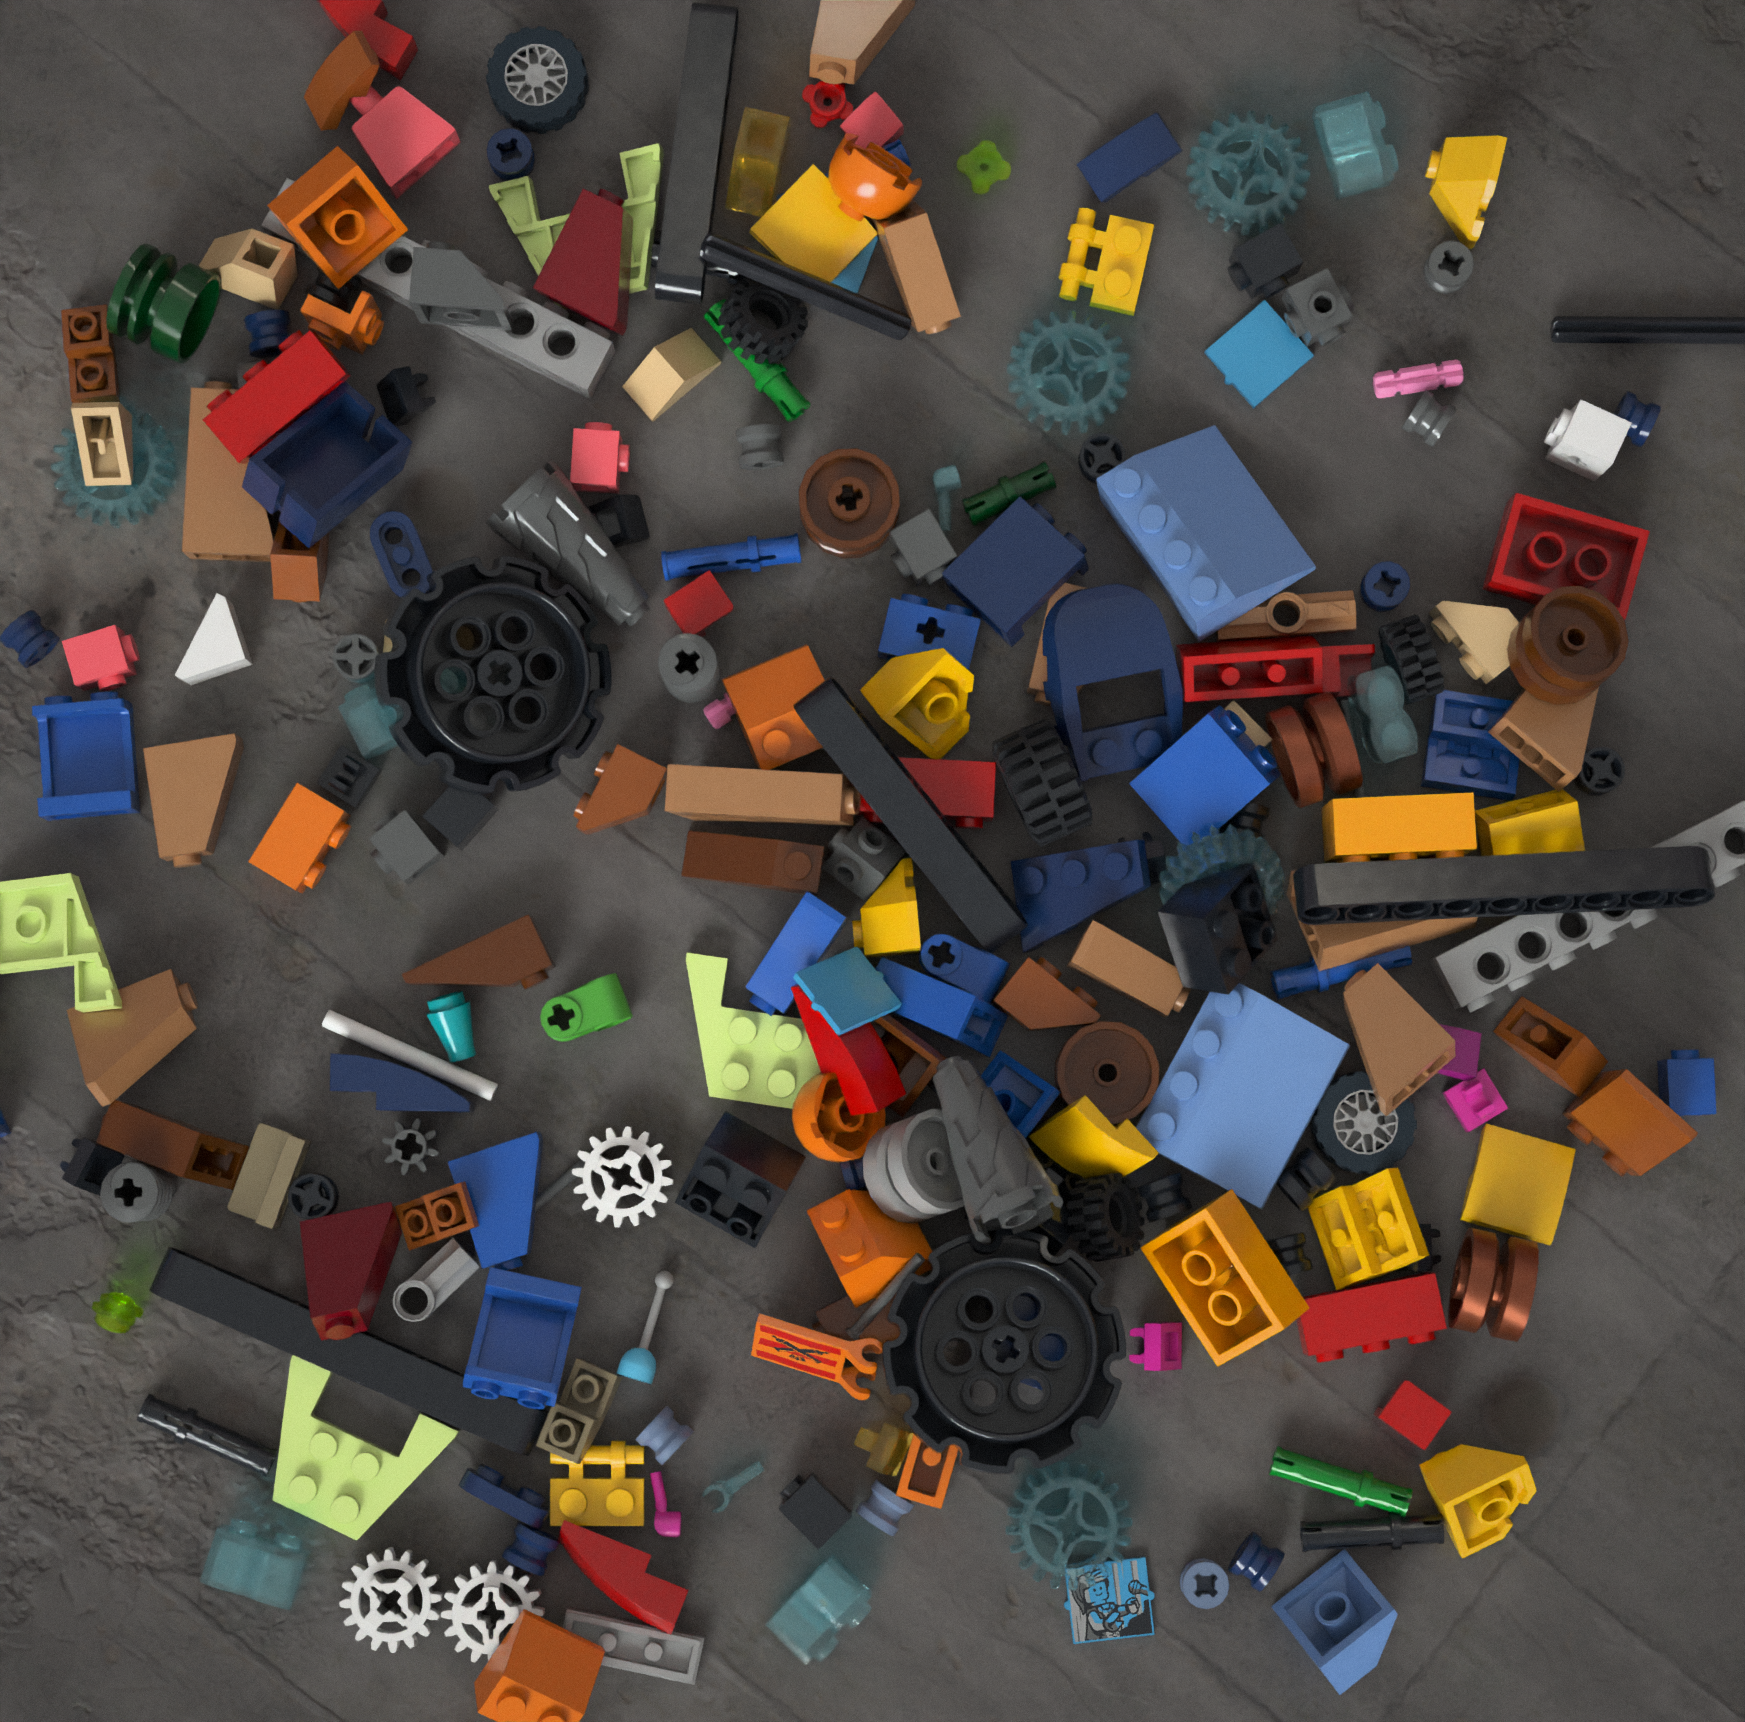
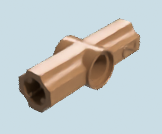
(1315, 615)

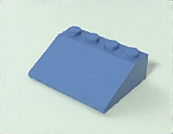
(1203, 529)
(1241, 1092)

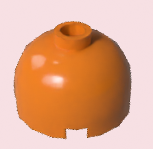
(870, 180)
(825, 1123)

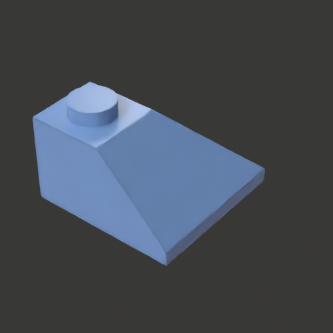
(1339, 1620)

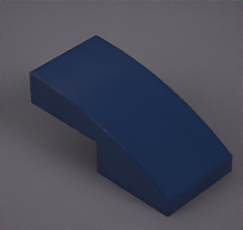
(1129, 157)

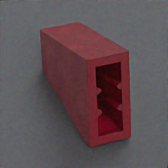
(592, 261)
(347, 1266)

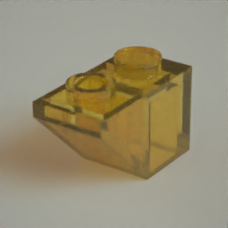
(757, 161)

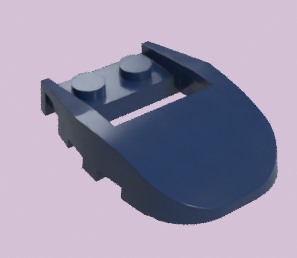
(1102, 637)

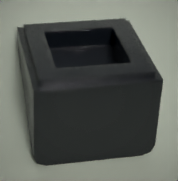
(622, 519)

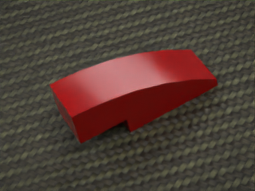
(392, 45)
(856, 1057)
(623, 1577)

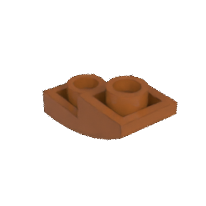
(342, 76)
(90, 355)
(437, 1216)

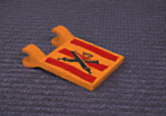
(816, 1353)

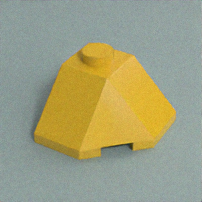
(1464, 181)
(923, 699)
(890, 916)
(1477, 1493)

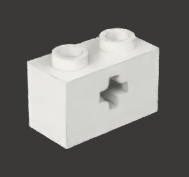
(1586, 439)

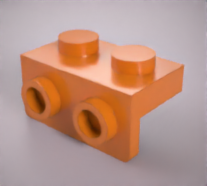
(345, 329)

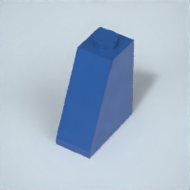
(799, 945)
(943, 1008)
(504, 1196)

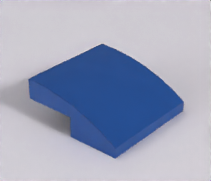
(1463, 753)

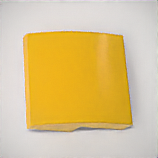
(811, 230)
(1089, 1144)
(1518, 1184)
(1367, 1229)

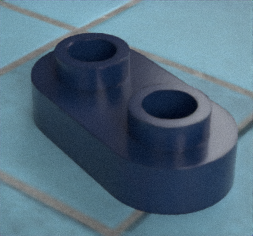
(401, 557)
(522, 1504)

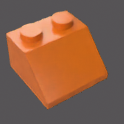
(338, 217)
(765, 708)
(866, 1243)
(538, 1674)

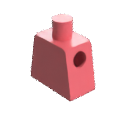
(401, 136)

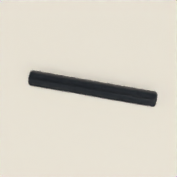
(805, 286)
(1648, 330)

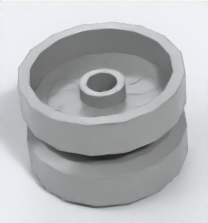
(912, 1169)

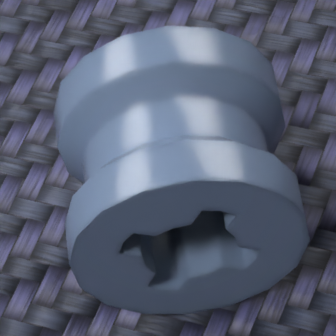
(664, 1435)
(884, 1508)
(1198, 1577)

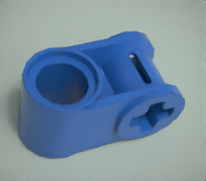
(970, 967)

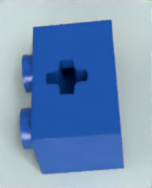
(913, 614)

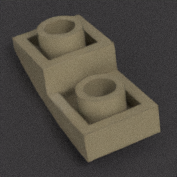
(580, 1411)

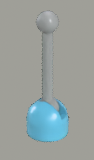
(639, 1361)

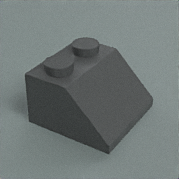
(452, 291)

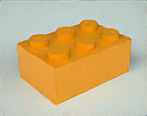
(1398, 827)
(1225, 1278)

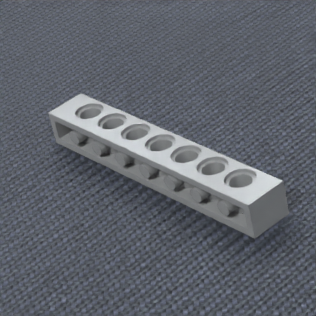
(578, 370)
(1458, 966)

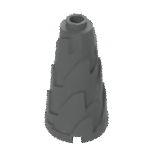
(565, 537)
(990, 1156)

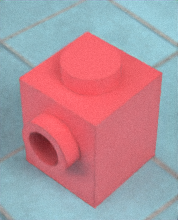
(598, 458)
(101, 658)

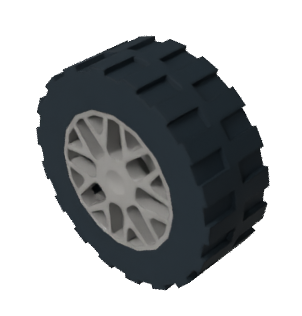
(537, 79)
(1356, 1132)

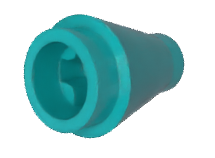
(453, 1024)

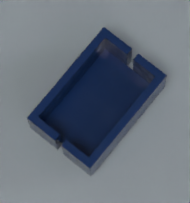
(325, 466)

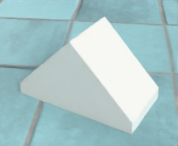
(216, 645)

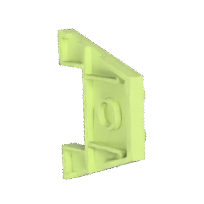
(642, 177)
(51, 926)
(746, 1051)
(337, 1473)

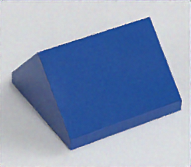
(1019, 1091)

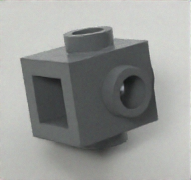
(1320, 294)
(862, 857)

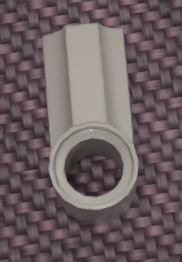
(438, 1279)

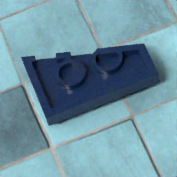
(1074, 885)

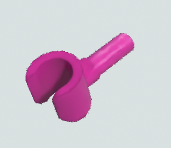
(665, 1522)

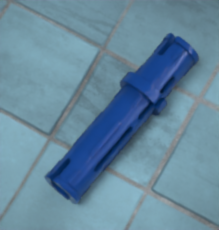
(731, 556)
(1307, 977)

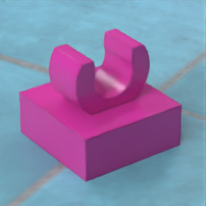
(1475, 1101)
(1161, 1346)

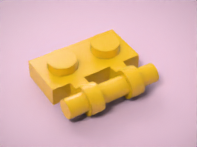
(1120, 264)
(600, 1500)

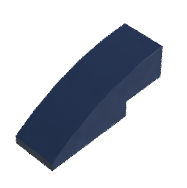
(395, 1085)

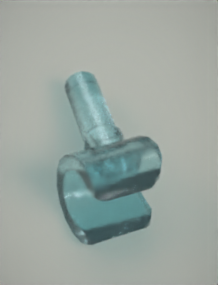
(945, 480)
(733, 1485)

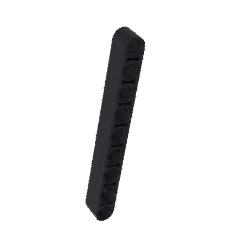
(1503, 885)
(359, 1358)

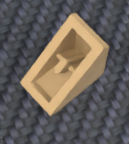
(670, 372)
(104, 442)

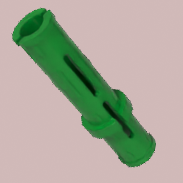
(768, 377)
(1340, 1481)

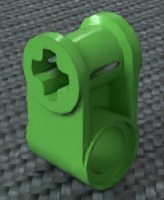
(595, 1006)

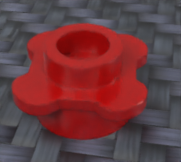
(823, 114)

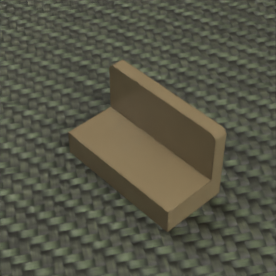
(267, 1174)

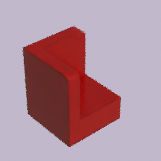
(698, 604)
(1341, 662)
(1413, 1414)

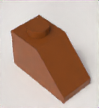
(296, 569)
(1551, 1046)

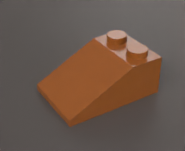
(1627, 1123)

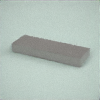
(639, 1645)

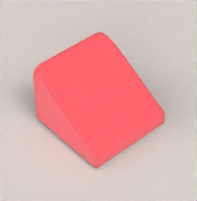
(873, 122)

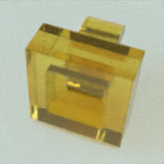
(886, 1447)

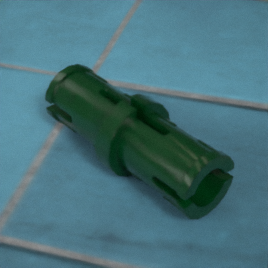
(1001, 496)

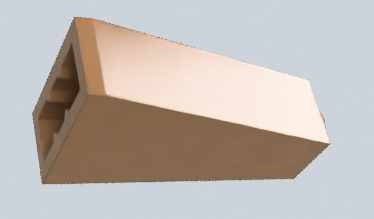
(218, 513)
(760, 795)
(1350, 942)

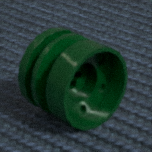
(163, 303)

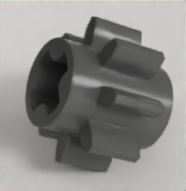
(401, 1154)

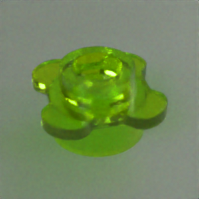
(984, 154)
(116, 1312)

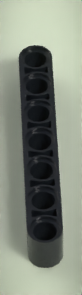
(696, 152)
(910, 814)

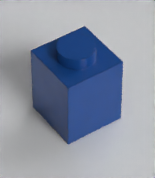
(1687, 1083)

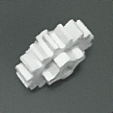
(612, 1195)
(471, 1612)
(408, 1614)

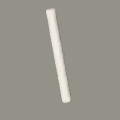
(410, 1055)

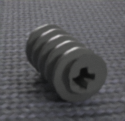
(696, 652)
(118, 1196)

